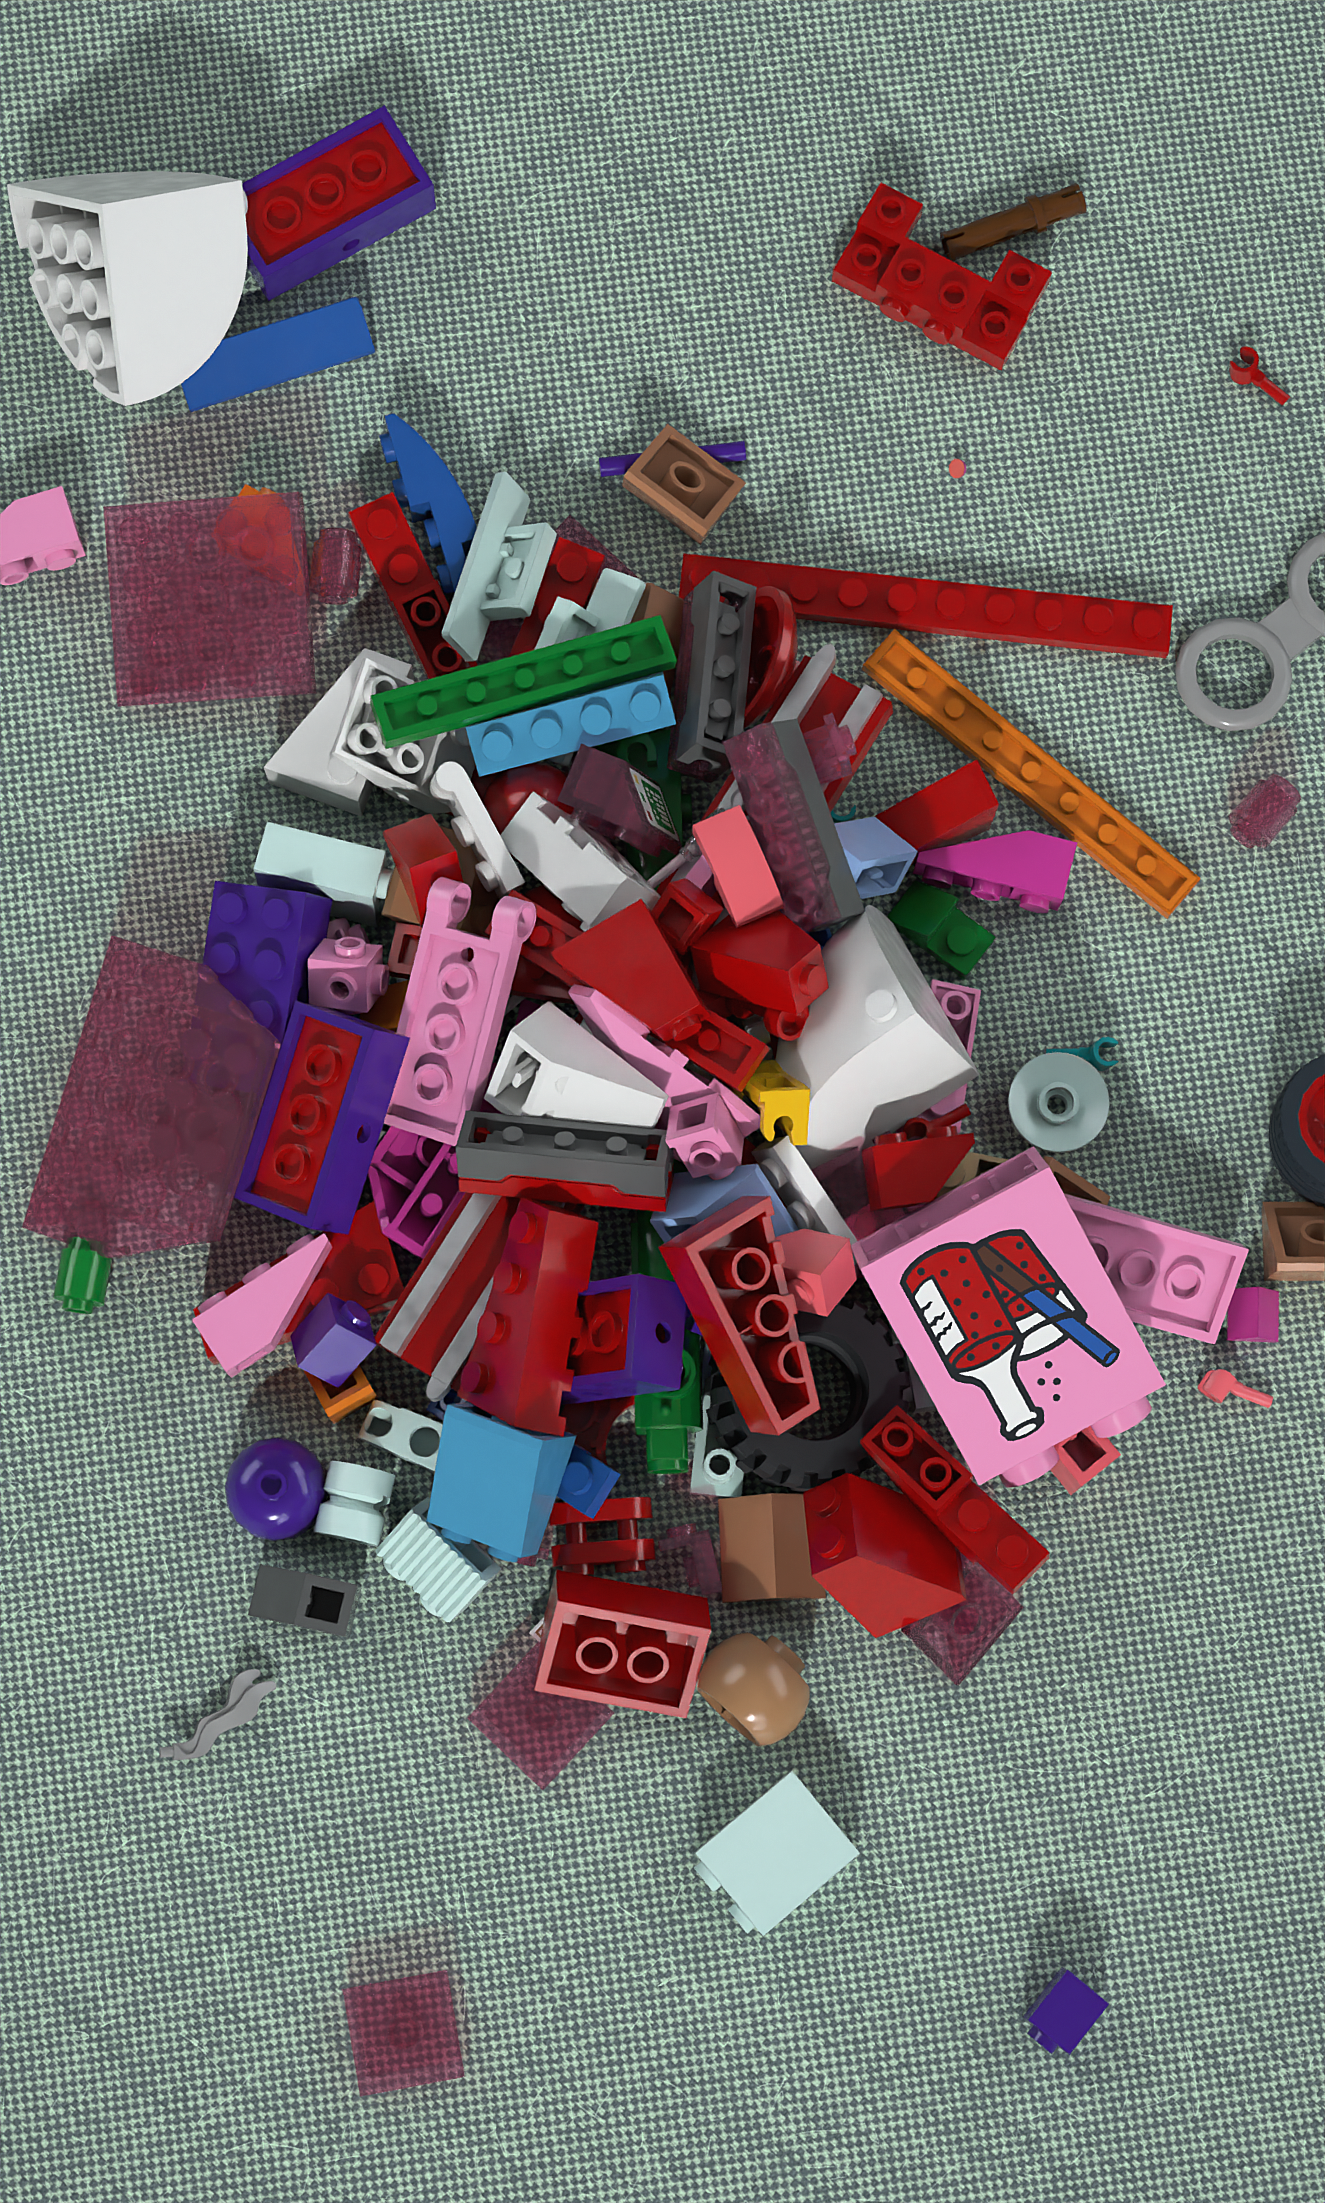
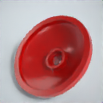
(772, 651)

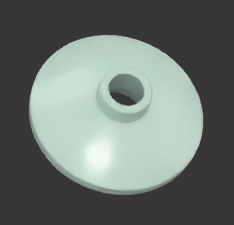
(1073, 1082)

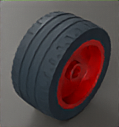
(1299, 1132)

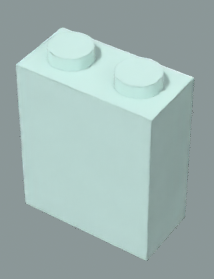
(326, 867)
(774, 1855)

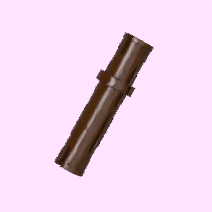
(1019, 220)

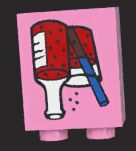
(1010, 1320)

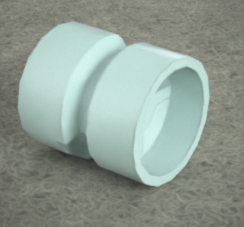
(354, 1503)

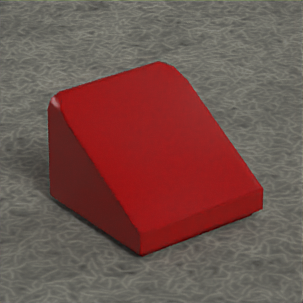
(685, 913)

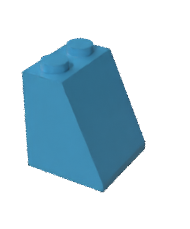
(496, 1481)

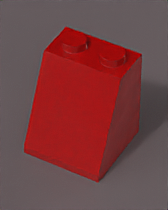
(879, 1554)

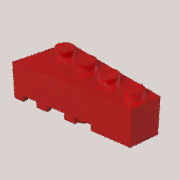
(356, 1269)
(743, 1309)
(531, 1318)

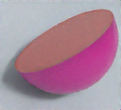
(957, 468)

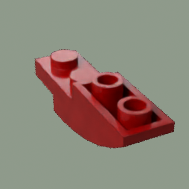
(407, 584)
(952, 1501)

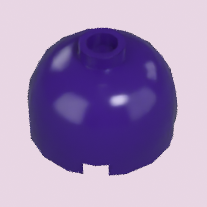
(276, 1489)

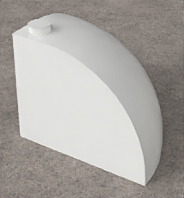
(135, 271)
(871, 1042)

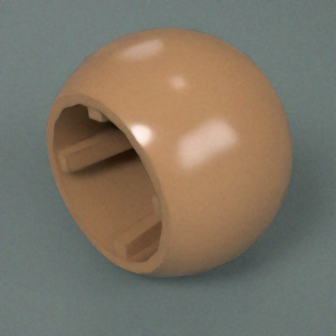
(755, 1687)

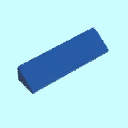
(280, 353)

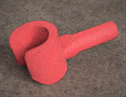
(1219, 1383)

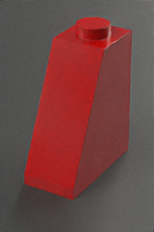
(944, 811)
(761, 963)
(638, 971)

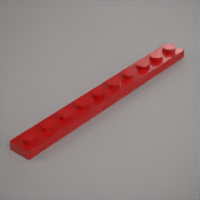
(951, 607)

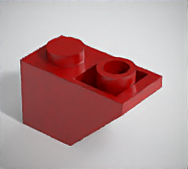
(913, 1171)

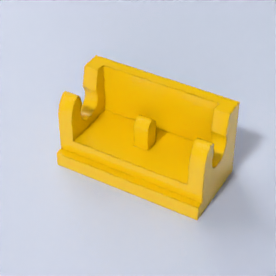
(779, 1101)

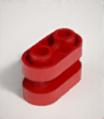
(626, 1553)

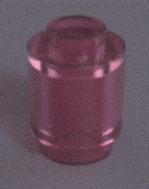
(335, 566)
(1264, 812)

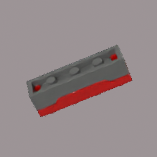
(564, 1161)

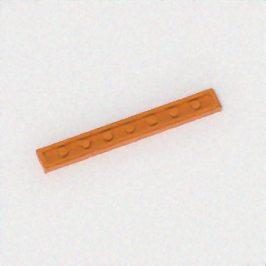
(1031, 773)

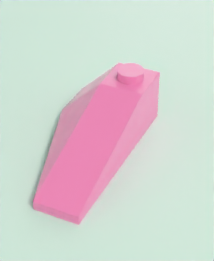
(655, 1059)

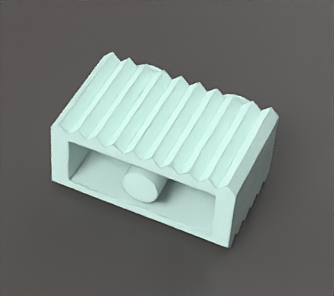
(437, 1568)

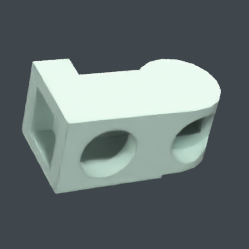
(402, 1434)

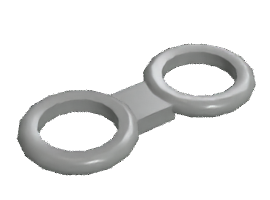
(1278, 636)

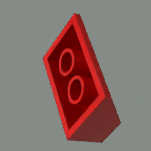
(622, 1644)

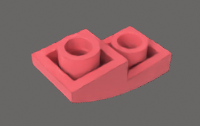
(738, 866)

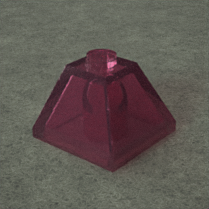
(965, 1632)

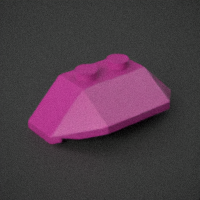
(416, 1185)

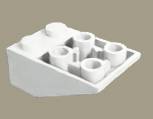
(403, 769)
(567, 1074)

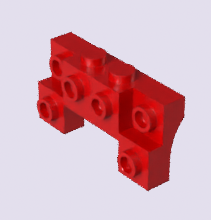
(934, 291)

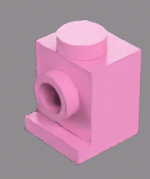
(708, 1147)

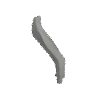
(239, 1708)

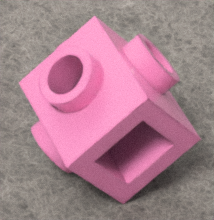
(347, 975)

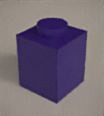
(333, 1339)
(1064, 2012)

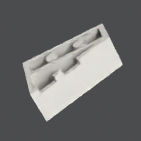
(306, 760)
(574, 863)

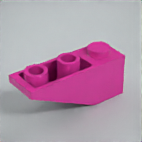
(1012, 866)

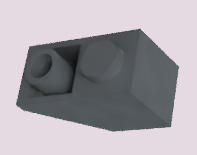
(305, 1600)

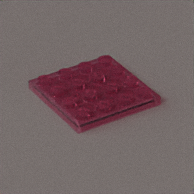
(210, 599)

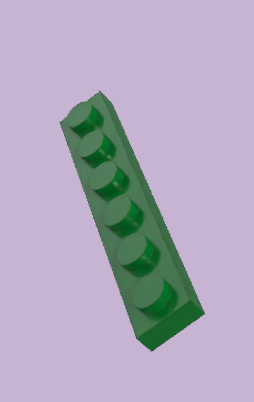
(522, 681)

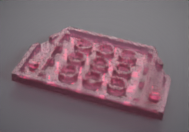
(153, 1109)

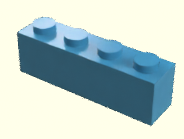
(567, 723)

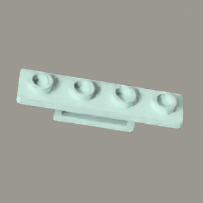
(500, 569)
(609, 607)

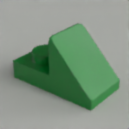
(941, 929)

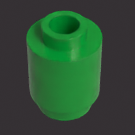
(81, 1278)

